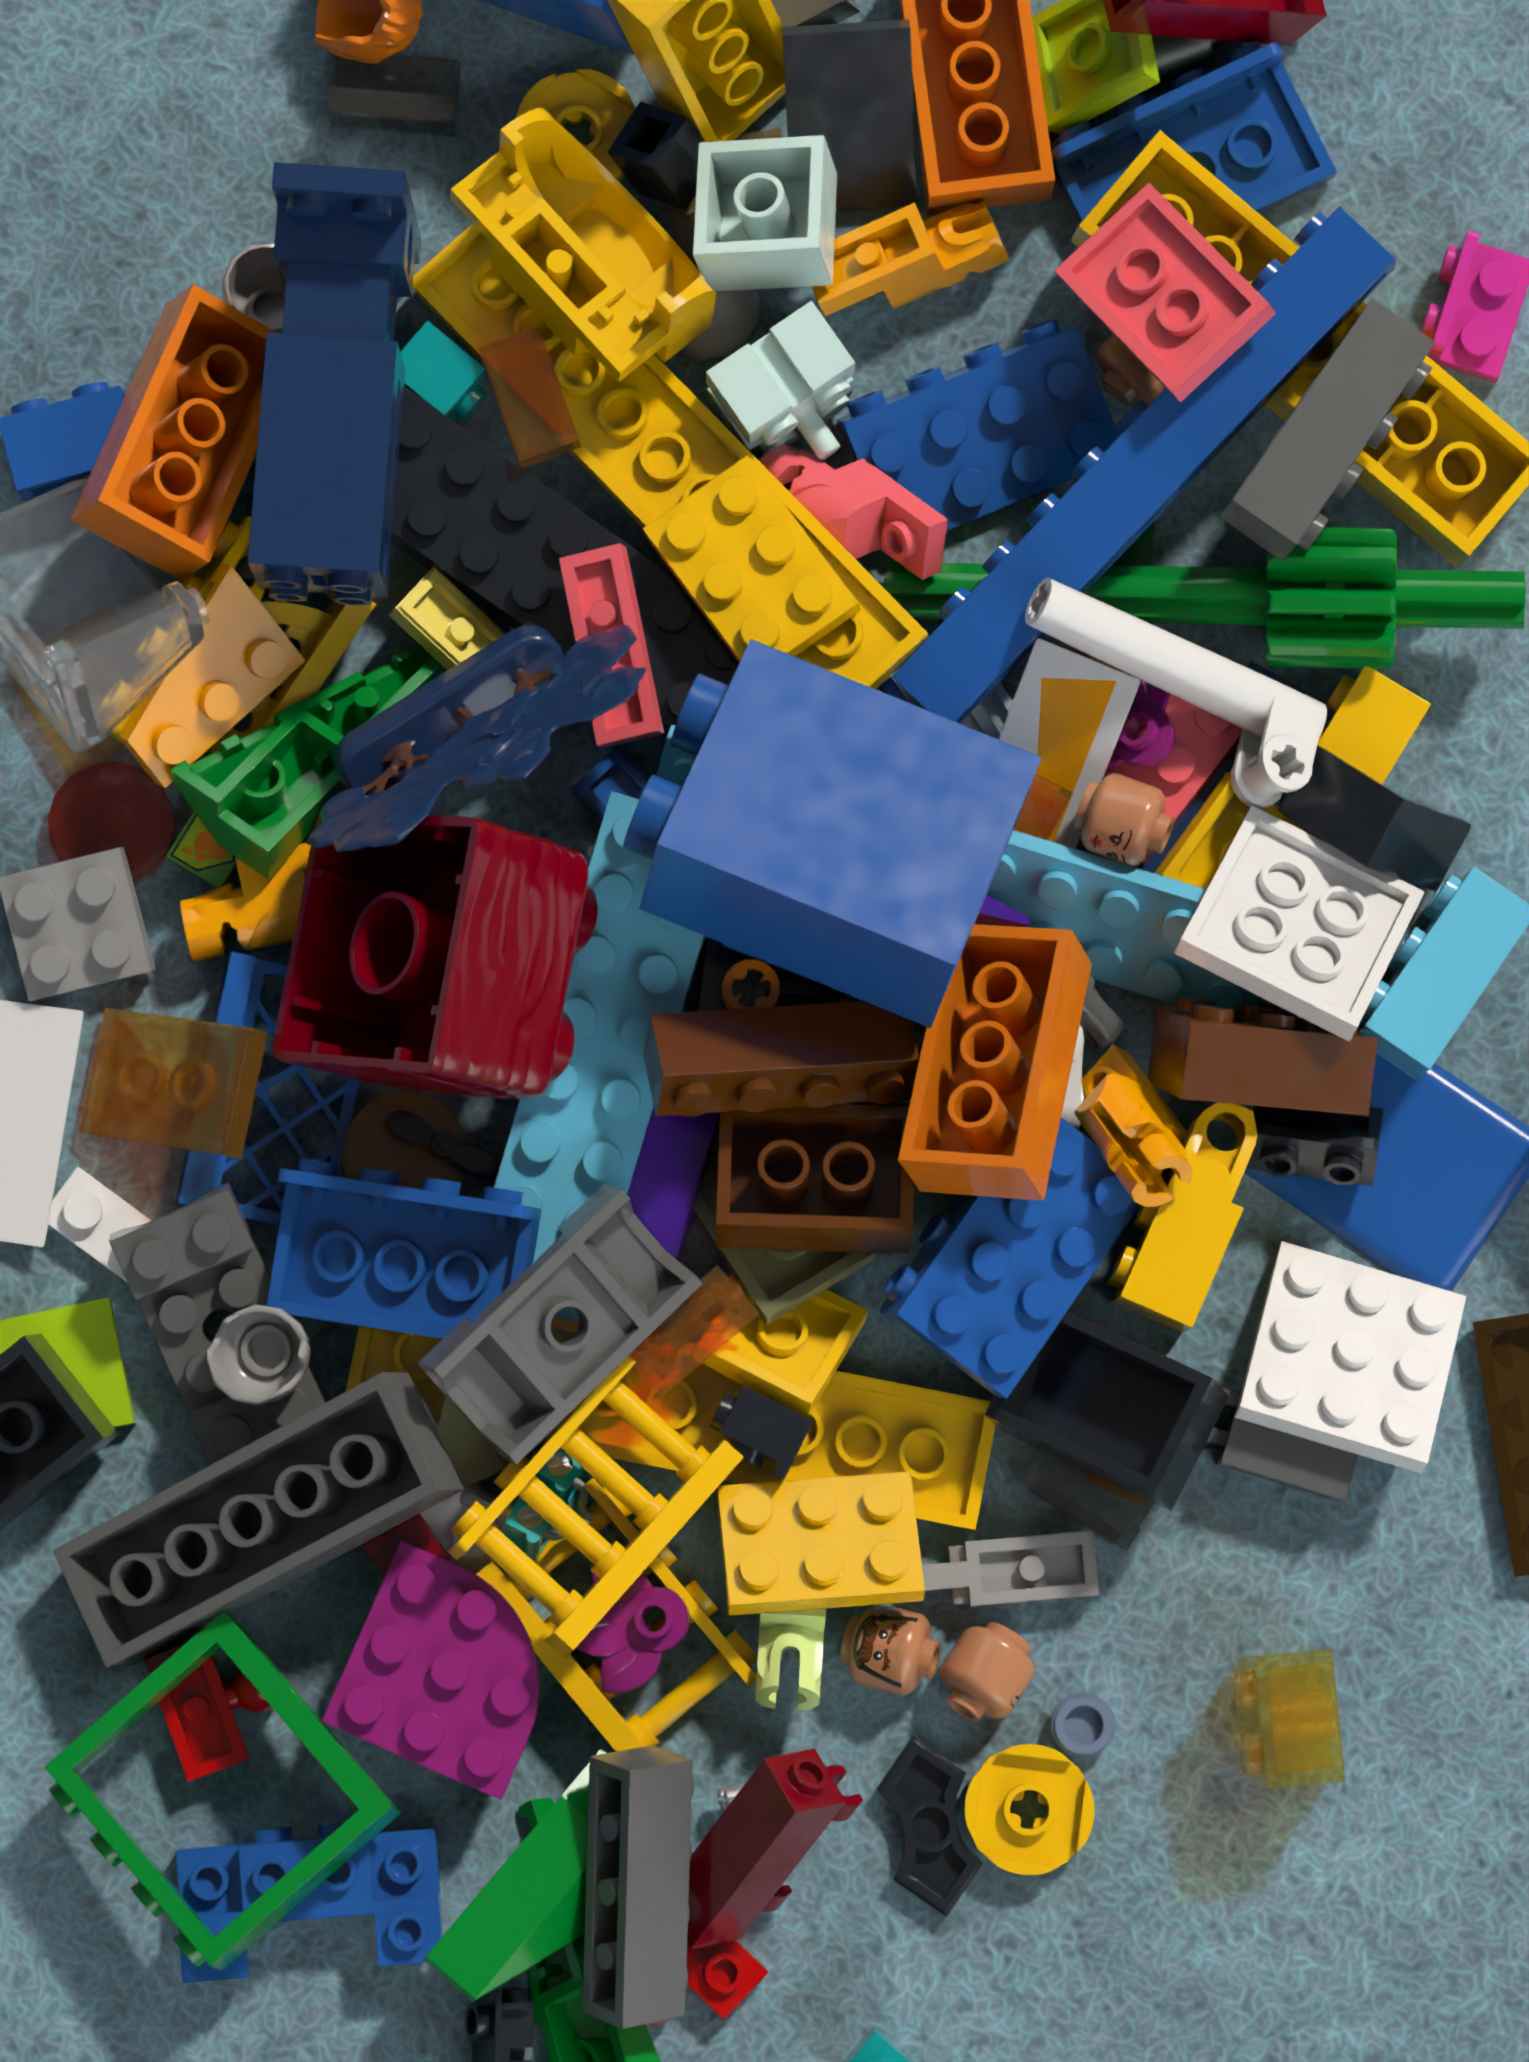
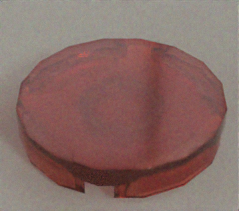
(109, 809)

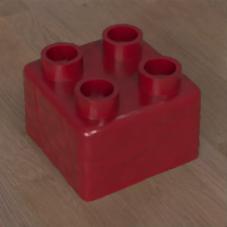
(438, 961)

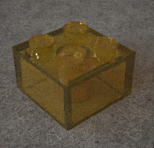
(1290, 1718)

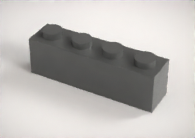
(1328, 430)
(637, 1886)

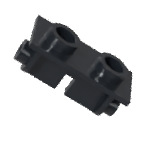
(500, 2023)

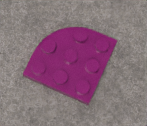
(441, 1674)

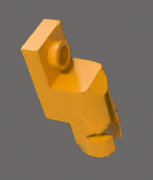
(911, 255)
(258, 911)
(1133, 1127)

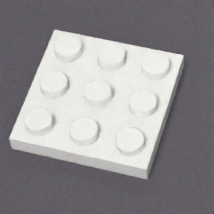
(1299, 923)
(1351, 1357)

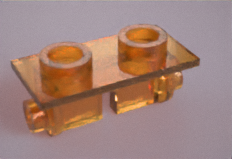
(694, 1331)

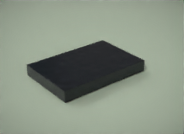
(858, 94)

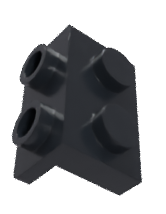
(1317, 1144)

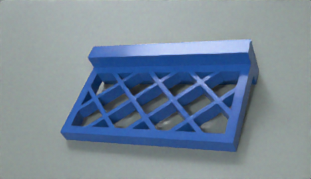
(238, 1006)

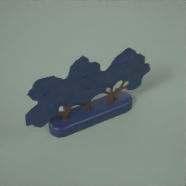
(470, 726)

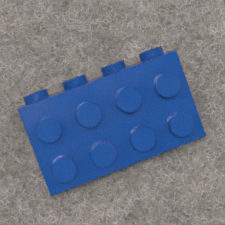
(1233, 121)
(989, 428)
(395, 1252)
(1010, 1268)

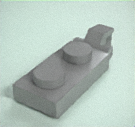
(1017, 1569)

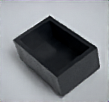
(1113, 1409)

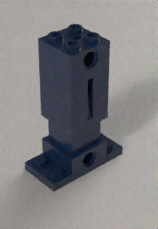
(333, 384)

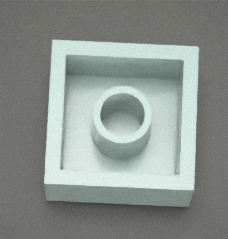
(765, 213)

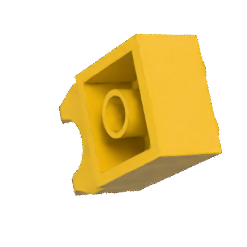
(1188, 1236)

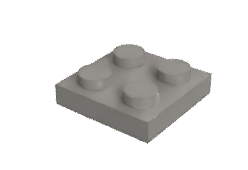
(76, 923)

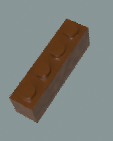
(778, 1058)

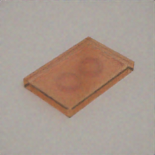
(173, 1082)

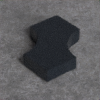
(934, 1857)

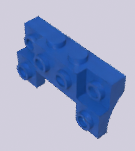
(388, 1877)

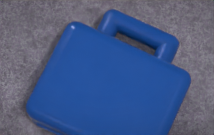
(1439, 1181)

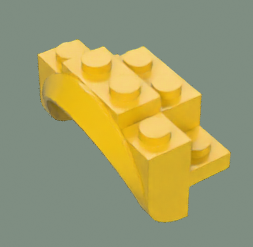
(583, 248)

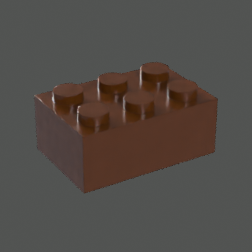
(1259, 1058)
(814, 1180)

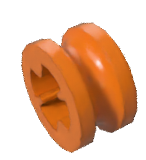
(738, 973)

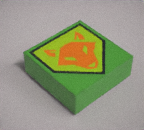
(201, 854)

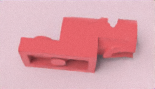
(863, 508)

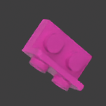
(1477, 309)

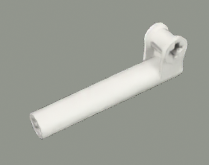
(1275, 720)

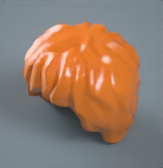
(366, 28)

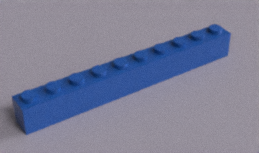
(1143, 469)

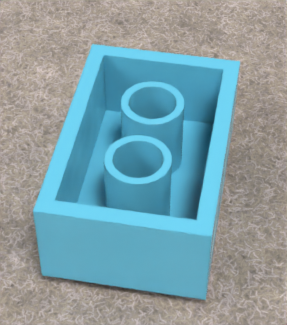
(1443, 969)

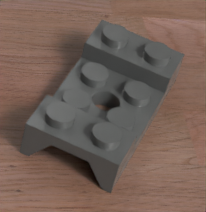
(180, 1274)
(506, 1364)

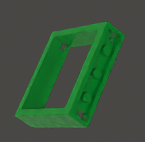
(119, 1846)

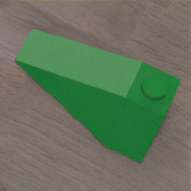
(527, 1906)

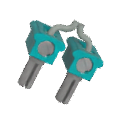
(523, 1523)

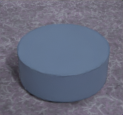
(1083, 1725)

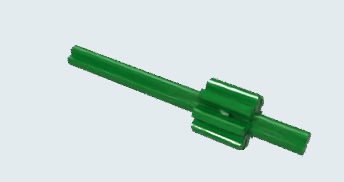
(1317, 604)

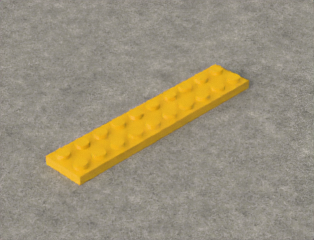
(657, 446)
(856, 1426)

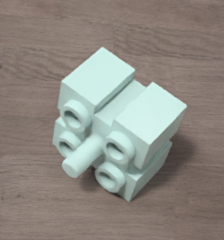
(784, 382)

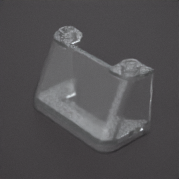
(85, 619)

